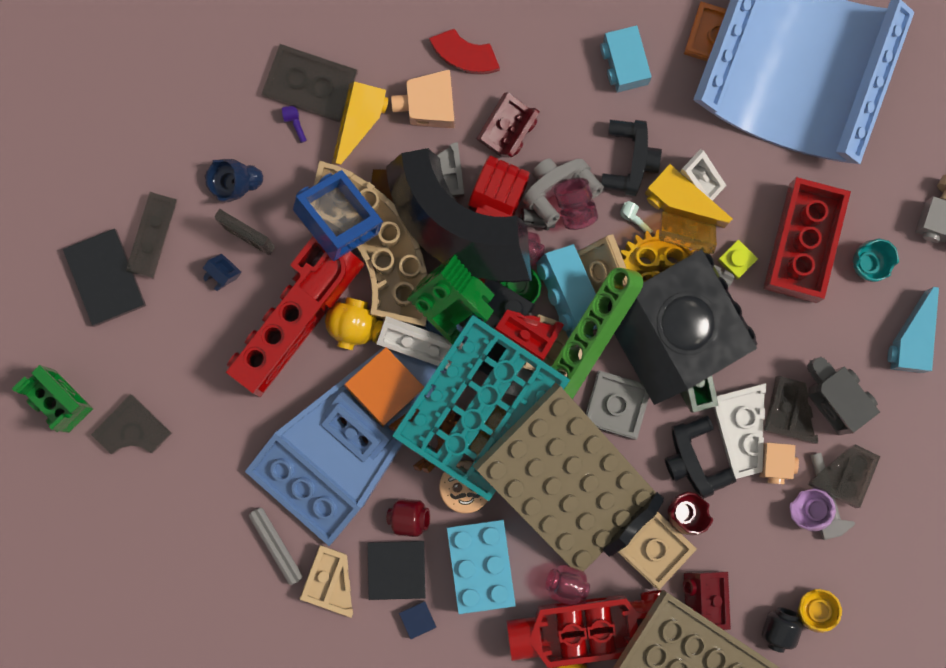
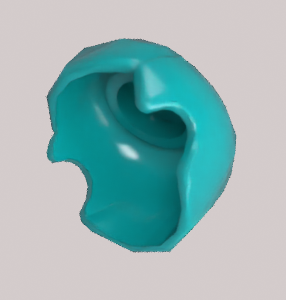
(875, 260)

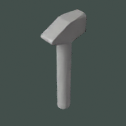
(837, 526)

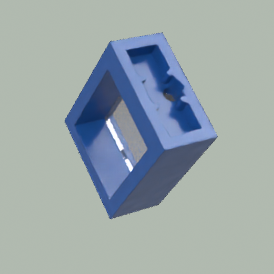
(337, 214)

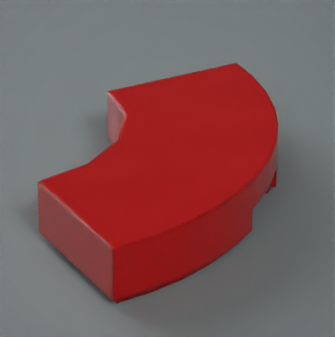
(464, 55)

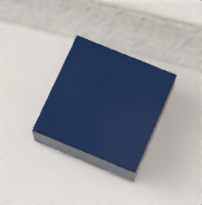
(417, 620)

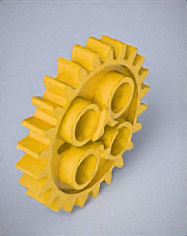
(655, 251)

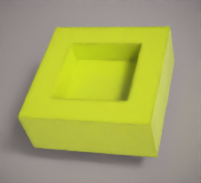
(737, 259)

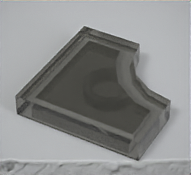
(131, 426)

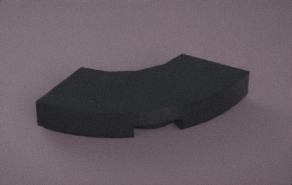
(638, 520)

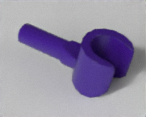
(289, 114)

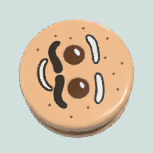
(457, 495)

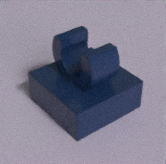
(221, 270)

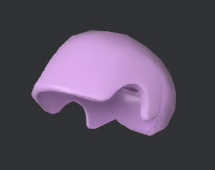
(813, 509)

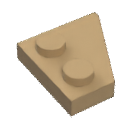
(329, 582)

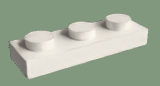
(414, 341)

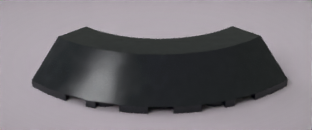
(483, 243)

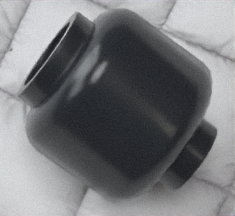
(782, 629)

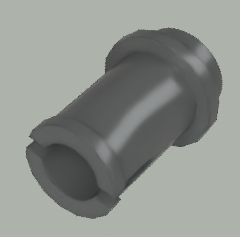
(531, 218)

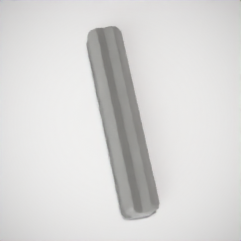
(275, 546)

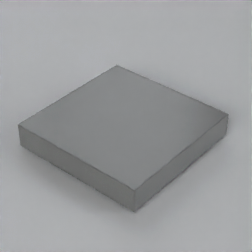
(617, 404)

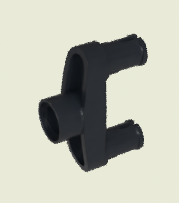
(644, 157)
(686, 463)

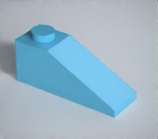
(915, 342)

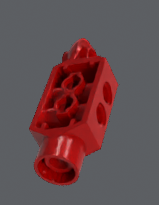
(579, 632)

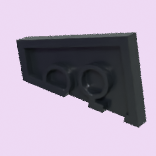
(503, 300)

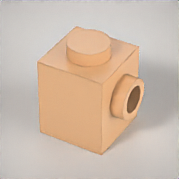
(779, 463)

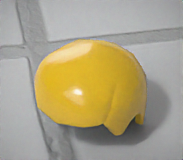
(819, 610)

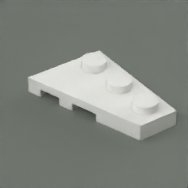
(741, 429)

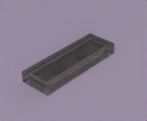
(151, 235)

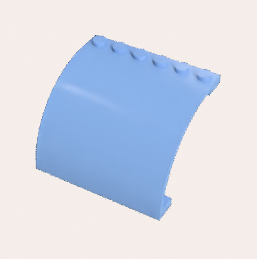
(804, 72)

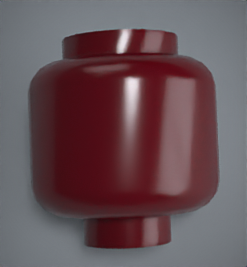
(408, 517)

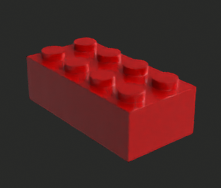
(807, 240)

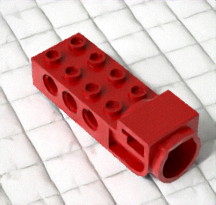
(312, 295)

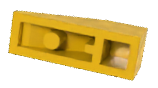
(360, 113)
(679, 196)

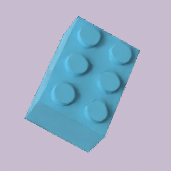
(481, 566)

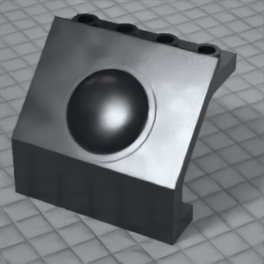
(683, 328)

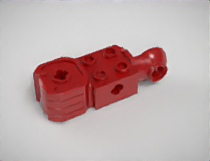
(498, 189)

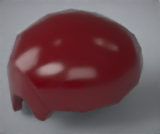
(689, 514)

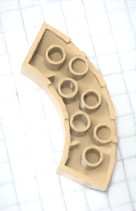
(390, 256)

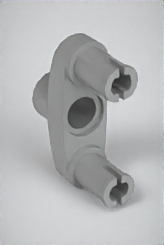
(548, 177)

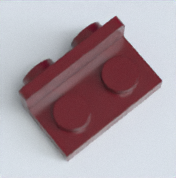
(709, 596)

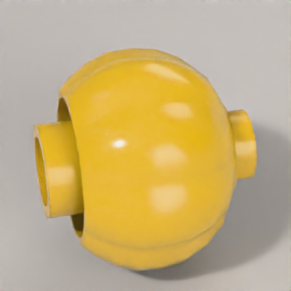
(350, 323)

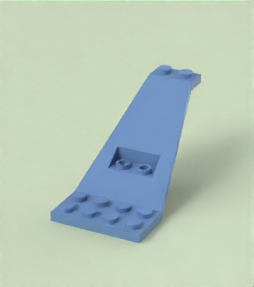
(324, 466)

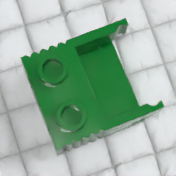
(450, 297)
(55, 388)

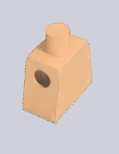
(428, 100)

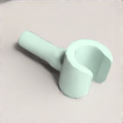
(629, 212)

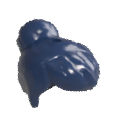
(222, 173)

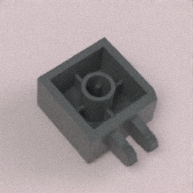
(840, 397)

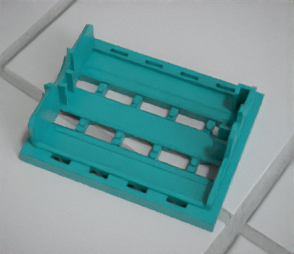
(450, 387)

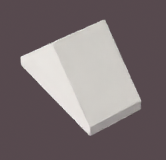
(703, 175)

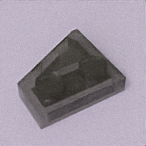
(848, 475)

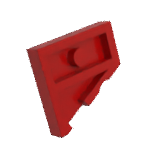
(529, 332)

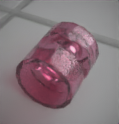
(575, 199)

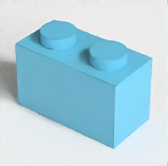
(626, 59)

